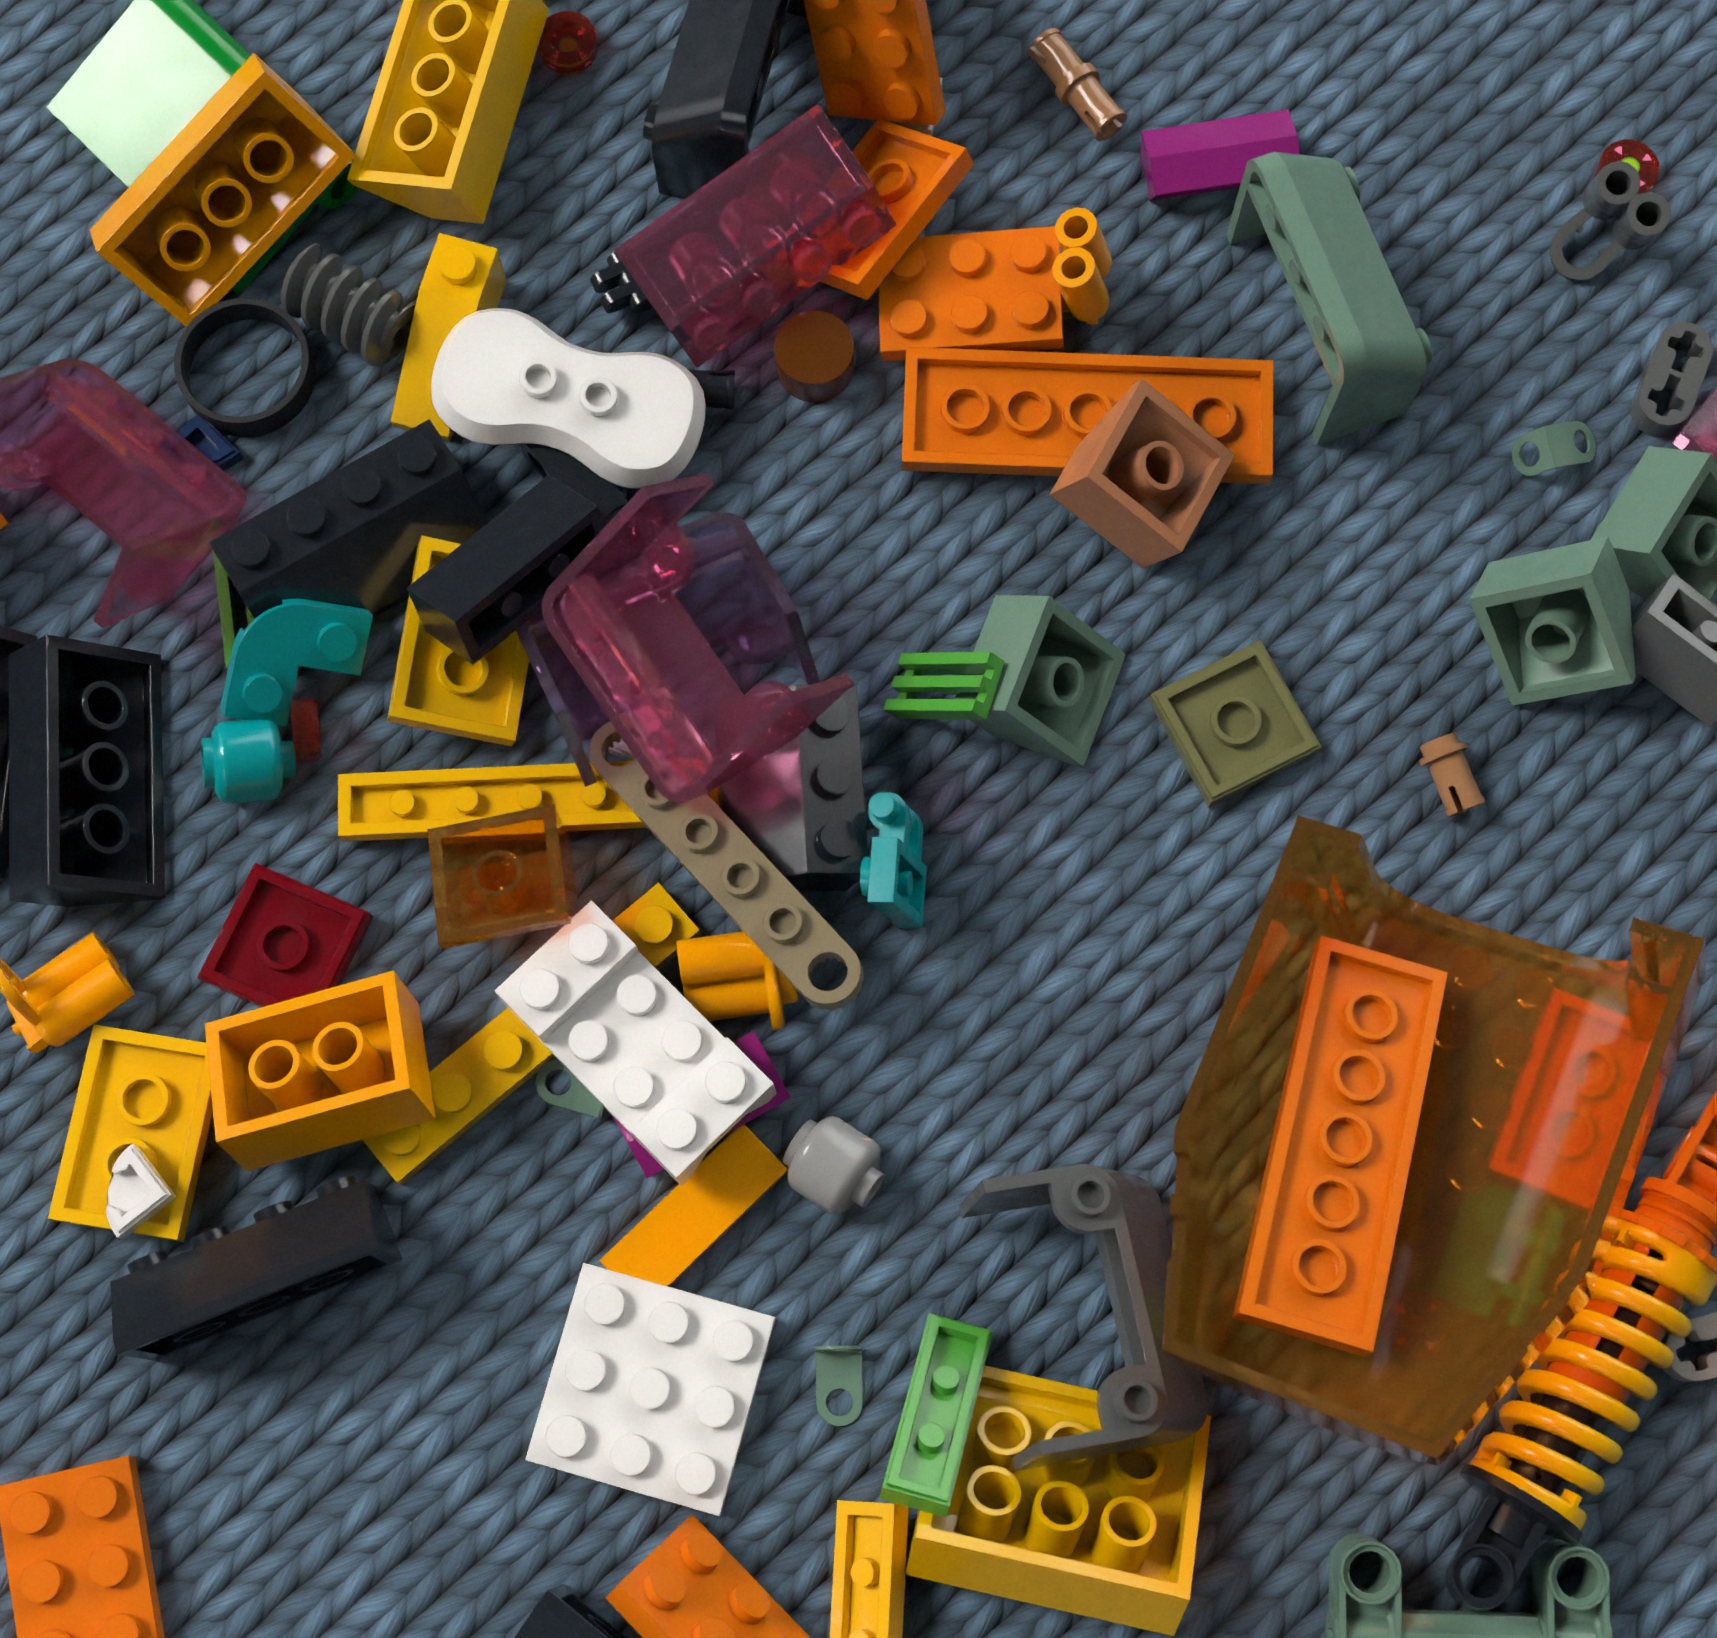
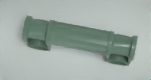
(1378, 1613)

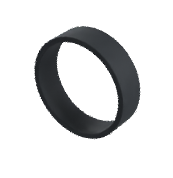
(226, 313)

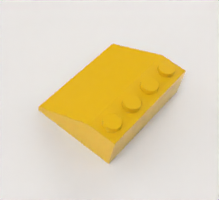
(1072, 1536)

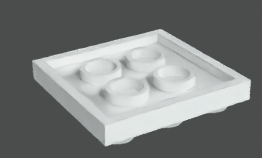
(651, 1389)

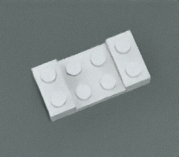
(635, 1041)

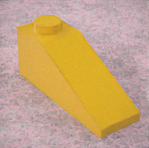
(456, 283)

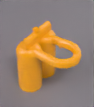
(1082, 265)
(732, 978)
(65, 993)

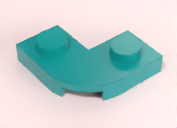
(278, 642)

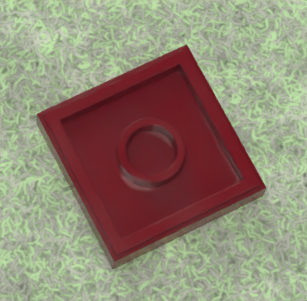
(283, 940)

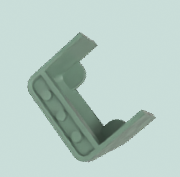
(1339, 285)

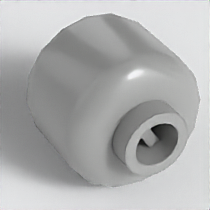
(833, 1165)

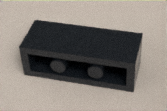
(504, 569)

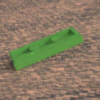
(936, 1415)

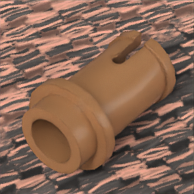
(1451, 774)

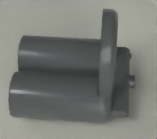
(1616, 198)

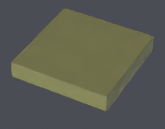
(1234, 723)

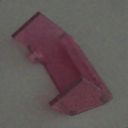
(122, 472)
(651, 663)

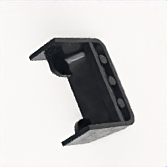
(713, 90)

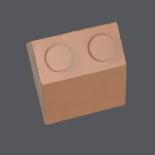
(1143, 476)

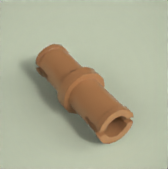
(1077, 84)

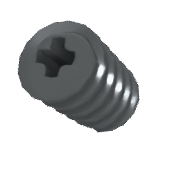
(343, 309)

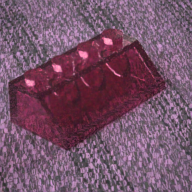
(756, 236)

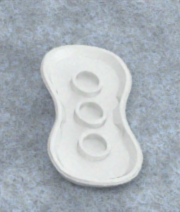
(520, 382)

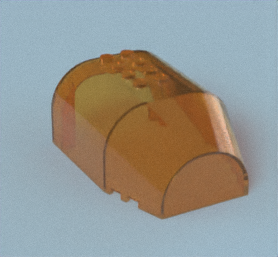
(1515, 1167)

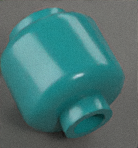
(246, 761)

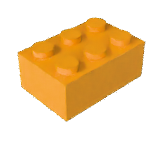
(318, 1071)

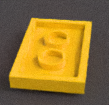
(443, 690)
(141, 1094)

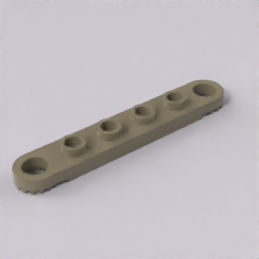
(736, 878)

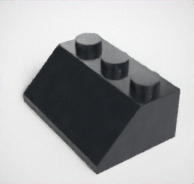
(808, 801)

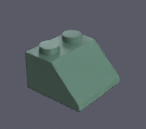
(1666, 522)
(1557, 621)
(1051, 678)

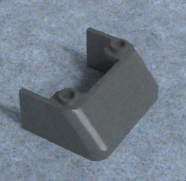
(1154, 1395)

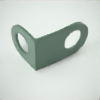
(1555, 447)
(575, 1099)
(839, 1369)

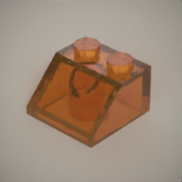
(501, 876)

